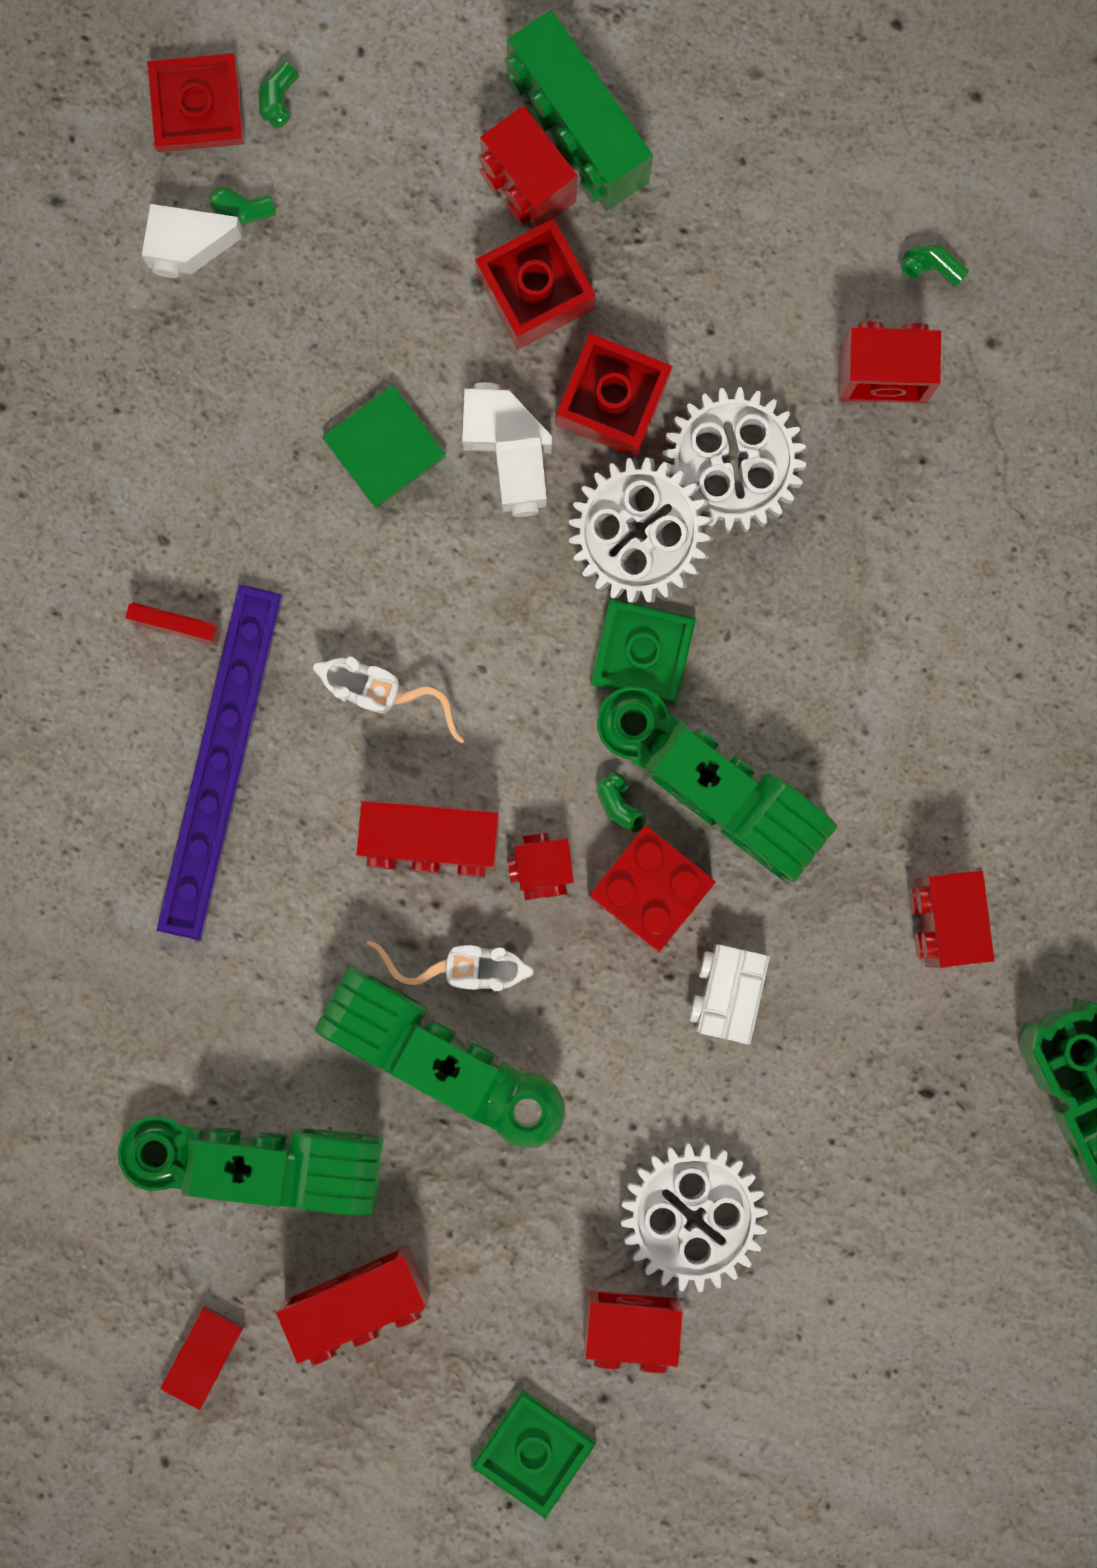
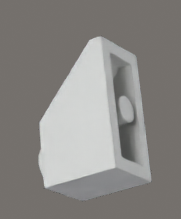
(186, 239)
(498, 416)
(521, 476)

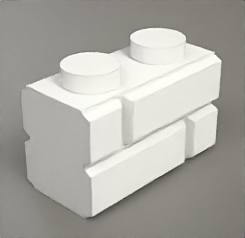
(730, 993)

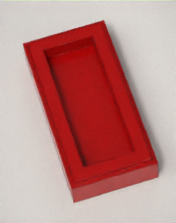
(173, 623)
(202, 1357)

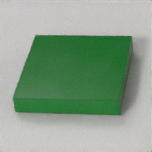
(384, 447)
(643, 649)
(533, 1453)

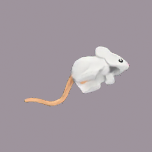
(374, 688)
(468, 968)

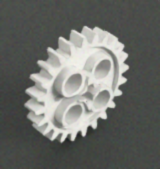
(773, 454)
(617, 498)
(667, 1247)

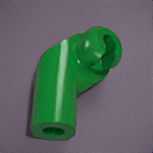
(272, 95)

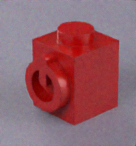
(541, 866)

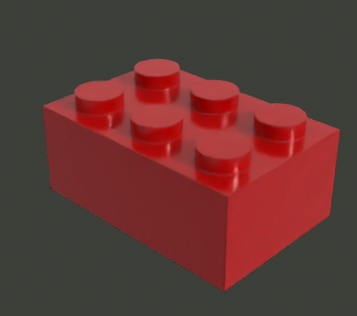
(427, 838)
(353, 1306)

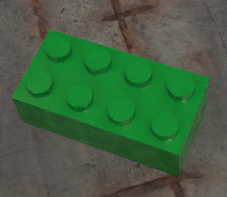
(577, 111)

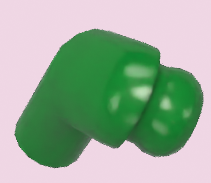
(227, 202)
(931, 258)
(616, 810)

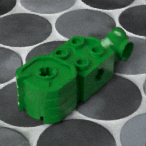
(759, 817)
(388, 1033)
(1071, 1080)
(312, 1172)

